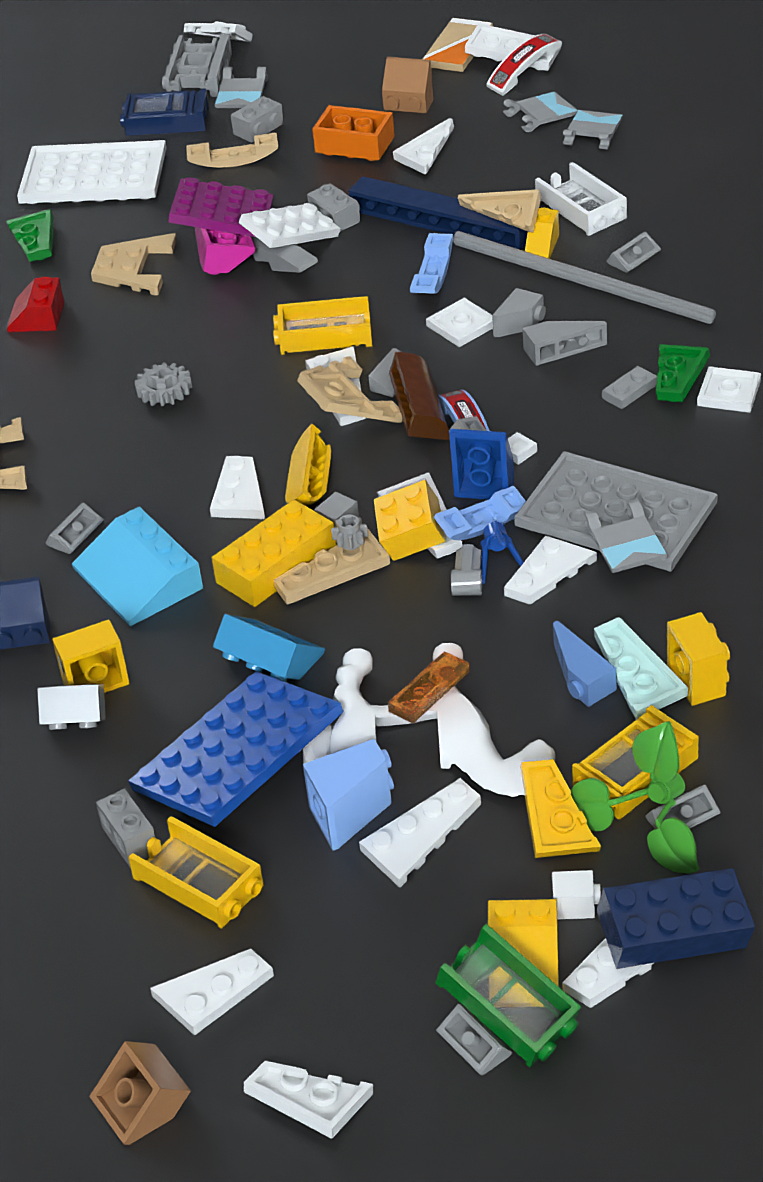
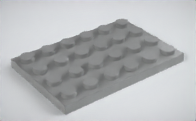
(588, 485)

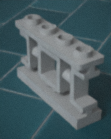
(196, 62)

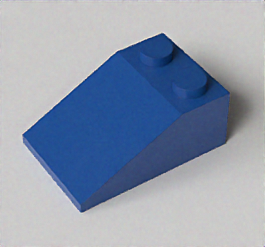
(480, 463)

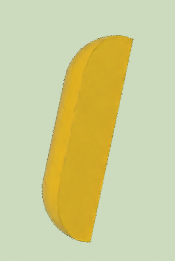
(308, 468)

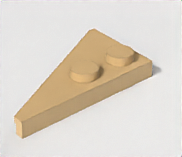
(510, 207)

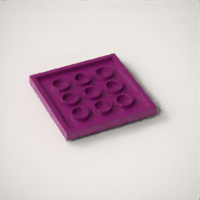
(216, 205)

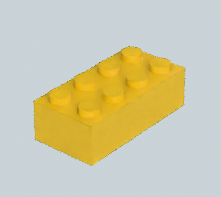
(270, 550)

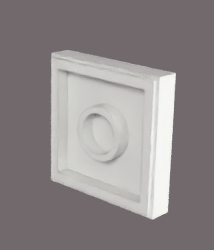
(461, 322)
(729, 389)

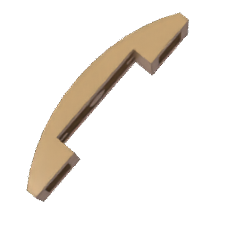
(233, 156)

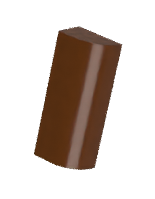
(417, 397)

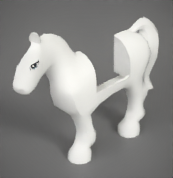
(461, 728)

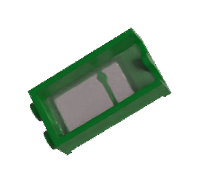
(510, 996)

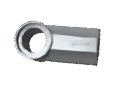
(467, 575)

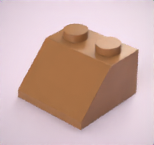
(407, 85)
(139, 1091)

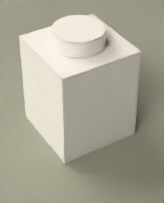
(575, 894)

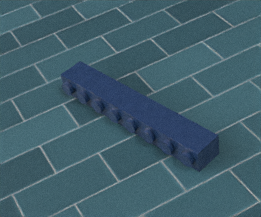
(431, 212)

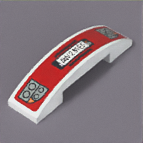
(519, 59)

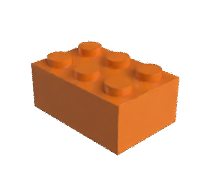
(353, 132)

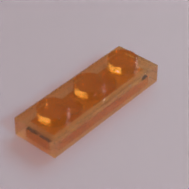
(428, 687)

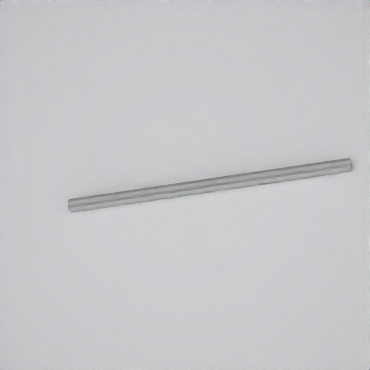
(585, 277)

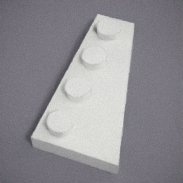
(413, 835)

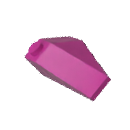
(222, 250)

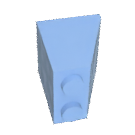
(348, 790)

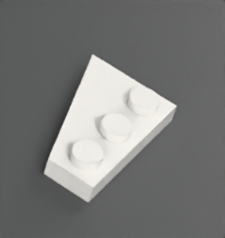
(237, 490)

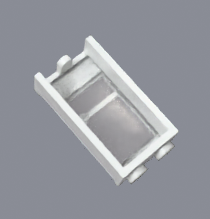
(583, 200)

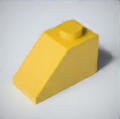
(545, 233)

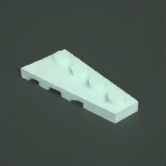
(639, 671)

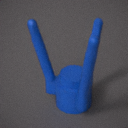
(496, 539)

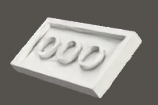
(499, 42)
(289, 225)

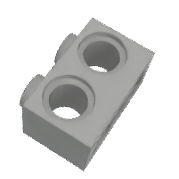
(125, 824)

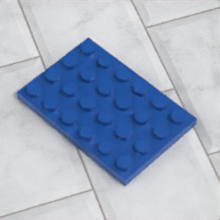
(235, 748)

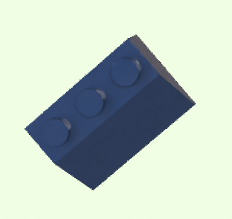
(23, 614)

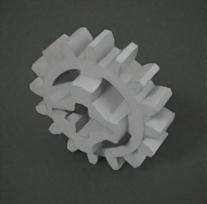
(163, 384)

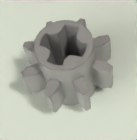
(349, 532)

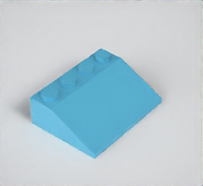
(138, 567)

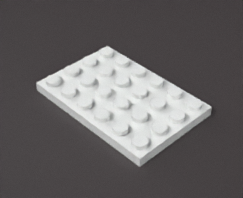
(92, 172)

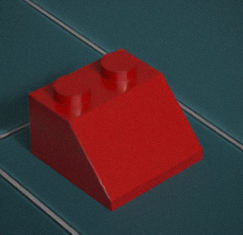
(37, 306)

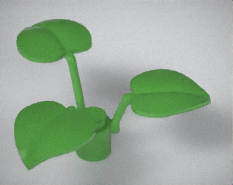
(656, 754)

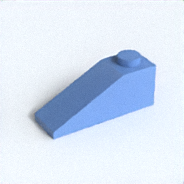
(584, 670)

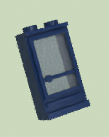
(164, 112)

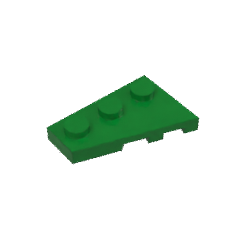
(34, 234)
(679, 370)

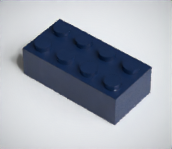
(675, 918)

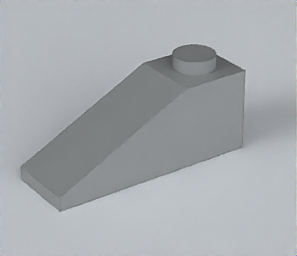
(561, 339)

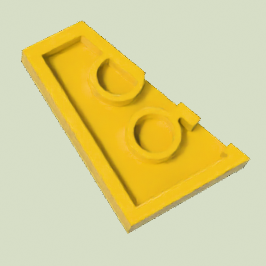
(553, 815)

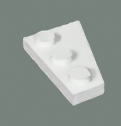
(545, 567)
(212, 990)
(306, 1098)

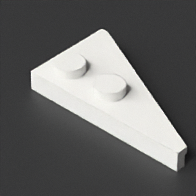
(215, 29)
(424, 149)

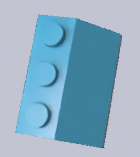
(266, 647)

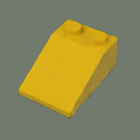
(530, 929)

